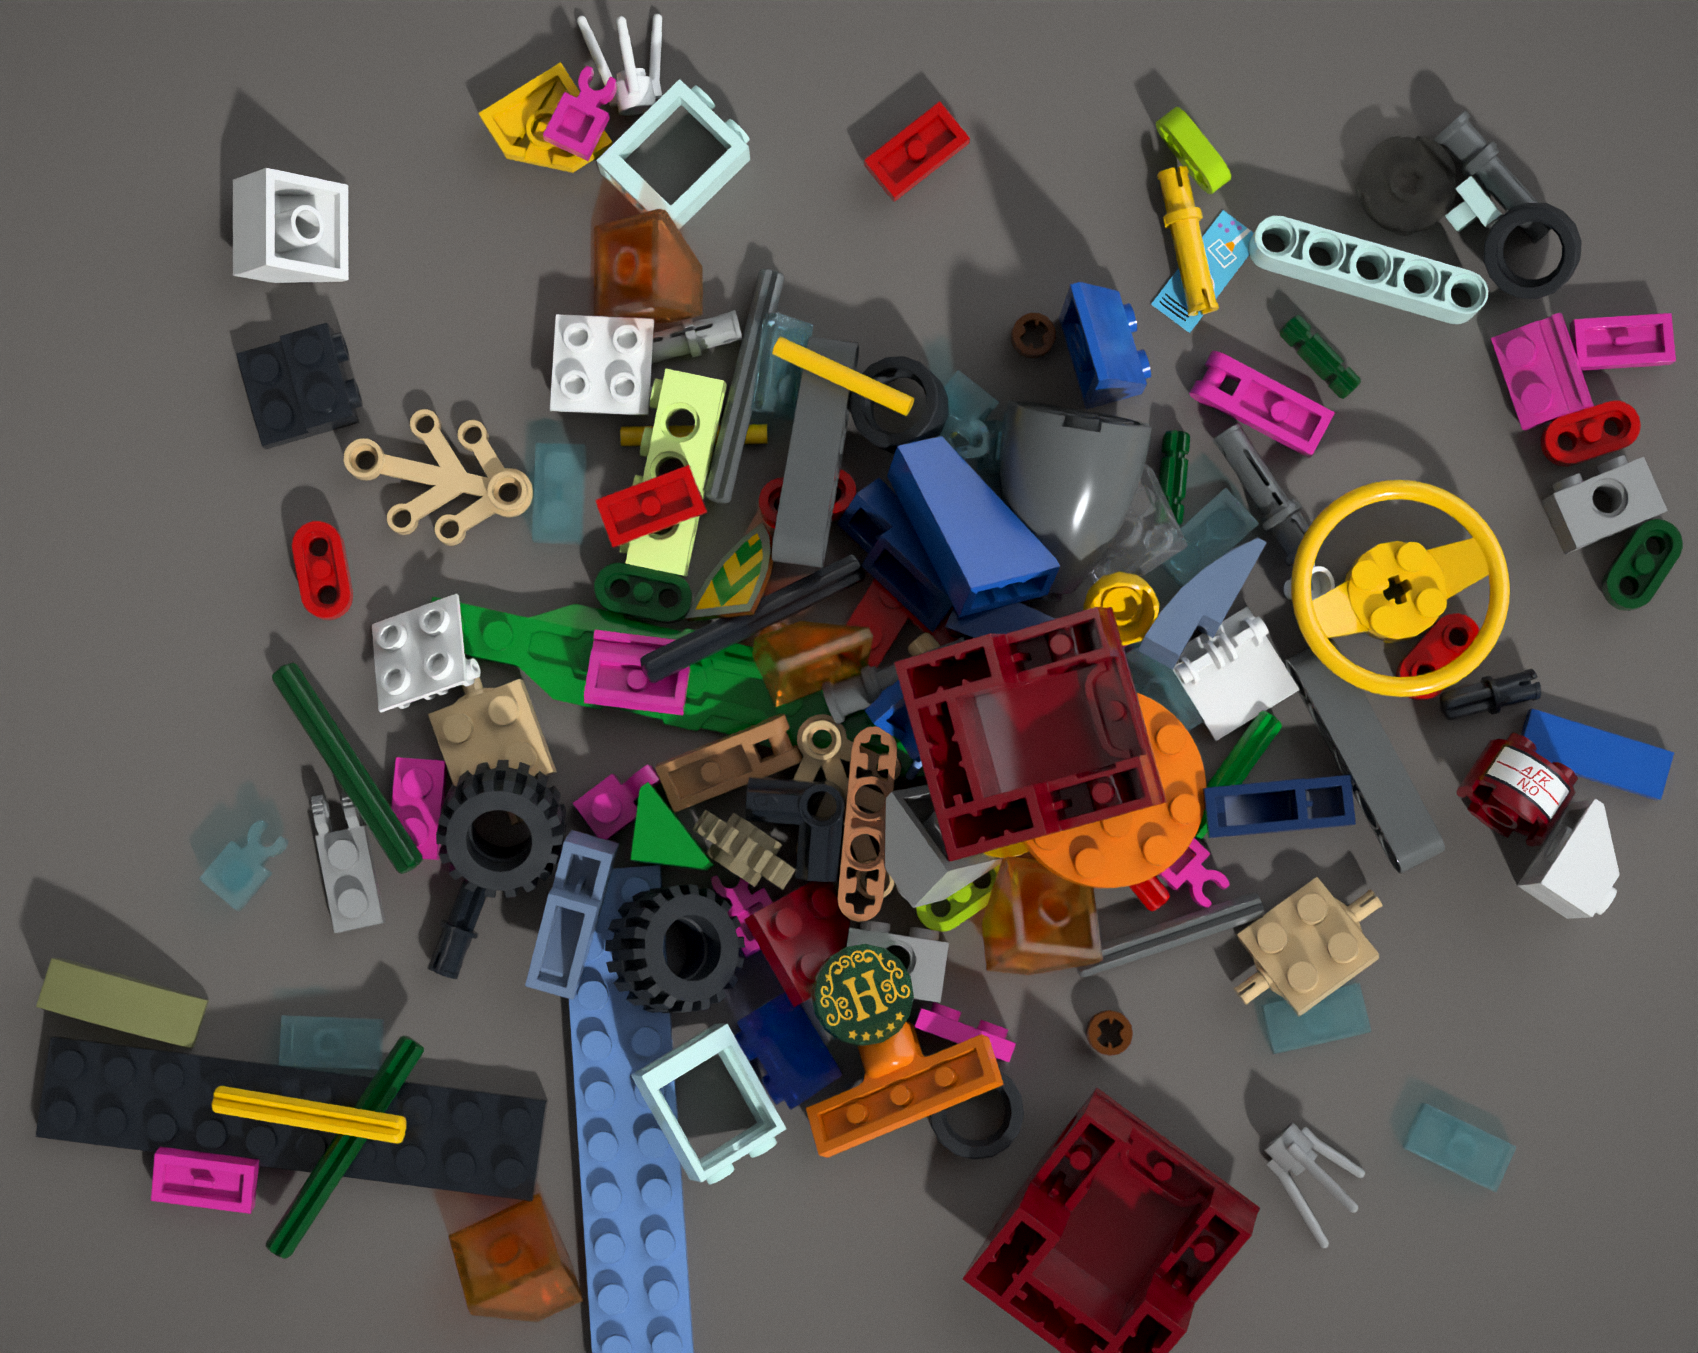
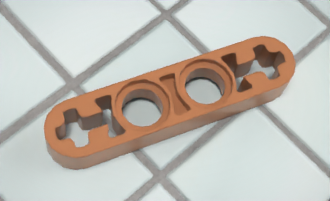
(862, 823)

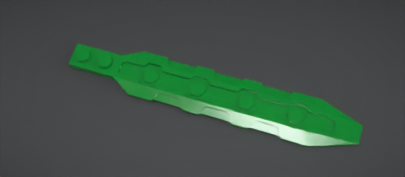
(722, 689)

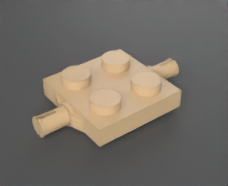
(491, 728)
(1308, 946)

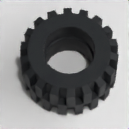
(494, 865)
(709, 941)

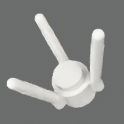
(634, 89)

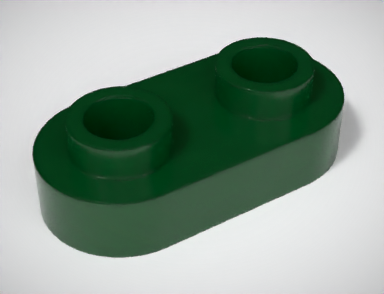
(1640, 566)
(644, 592)

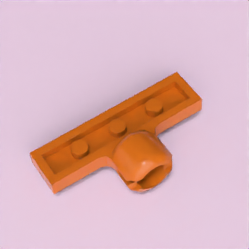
(902, 1088)

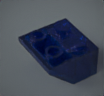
(788, 1050)

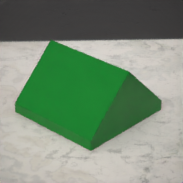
(662, 837)

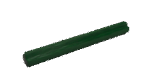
(347, 768)
(342, 1150)

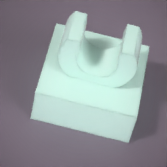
(1476, 205)

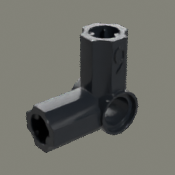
(789, 804)

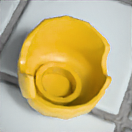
(1131, 600)

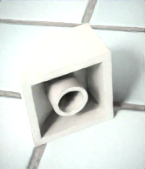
(289, 228)
(1575, 863)

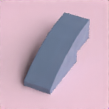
(1200, 604)
(571, 914)

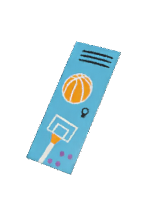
(1226, 250)

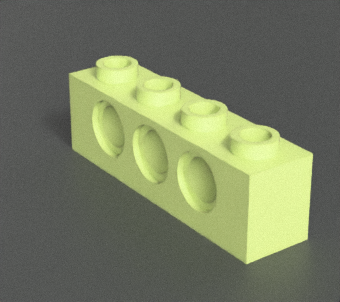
(705, 401)

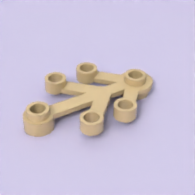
(448, 479)
(834, 772)

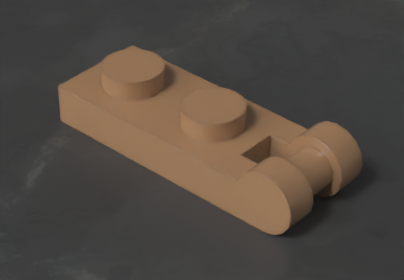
(727, 763)

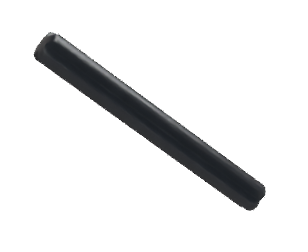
(770, 610)

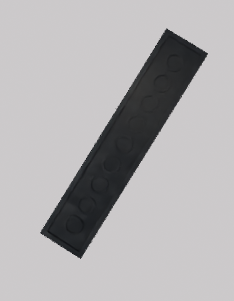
(165, 1100)

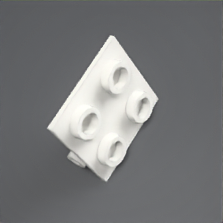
(602, 365)
(421, 654)
(1233, 673)

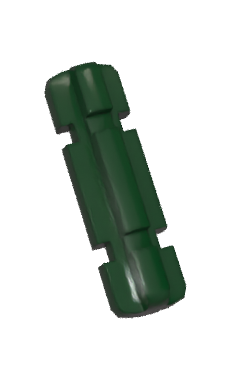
(1320, 356)
(1174, 470)

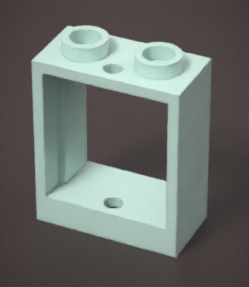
(639, 192)
(682, 1059)

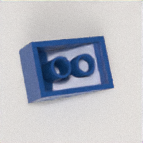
(1102, 344)

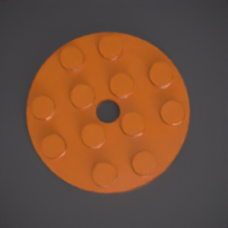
(1144, 841)

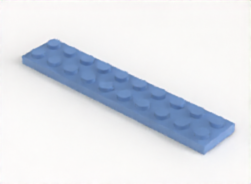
(625, 1161)

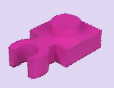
(579, 121)
(1189, 870)
(743, 906)

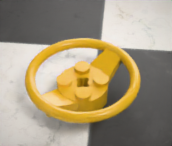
(1427, 583)

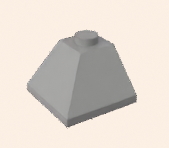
(918, 854)

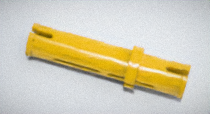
(1183, 222)

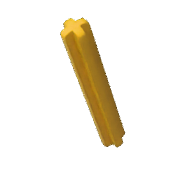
(309, 1114)

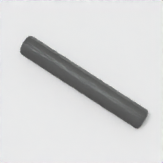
(1176, 932)

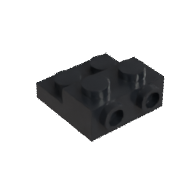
(300, 386)

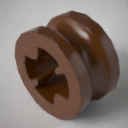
(1047, 339)
(1125, 1032)

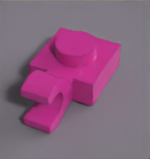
(611, 804)

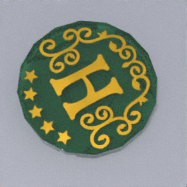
(862, 995)

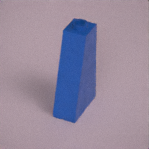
(968, 531)

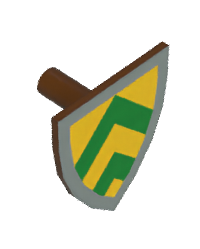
(737, 580)

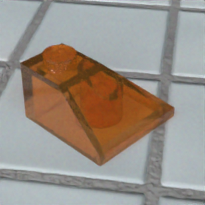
(646, 270)
(806, 654)
(1038, 921)
(515, 1264)

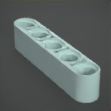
(1389, 262)

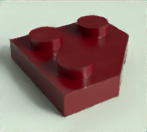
(800, 935)

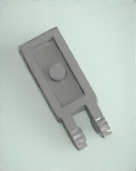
(347, 868)

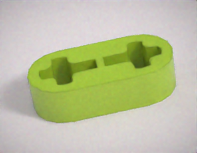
(1193, 150)

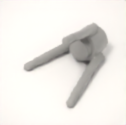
(1294, 1152)

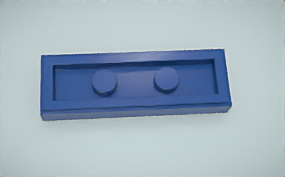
(1600, 754)

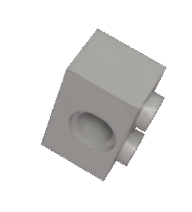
(1632, 497)
(925, 953)

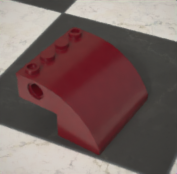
(1030, 732)
(1111, 1237)

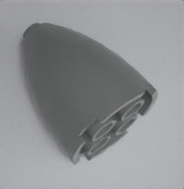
(1070, 481)

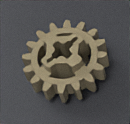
(744, 849)

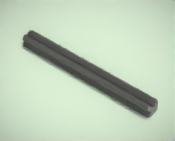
(738, 405)

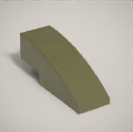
(122, 1002)

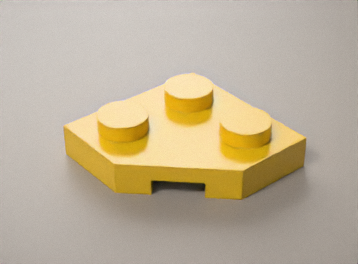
(523, 115)

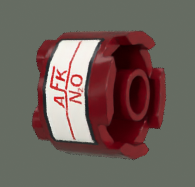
(1518, 789)

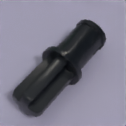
(1490, 695)
(457, 932)

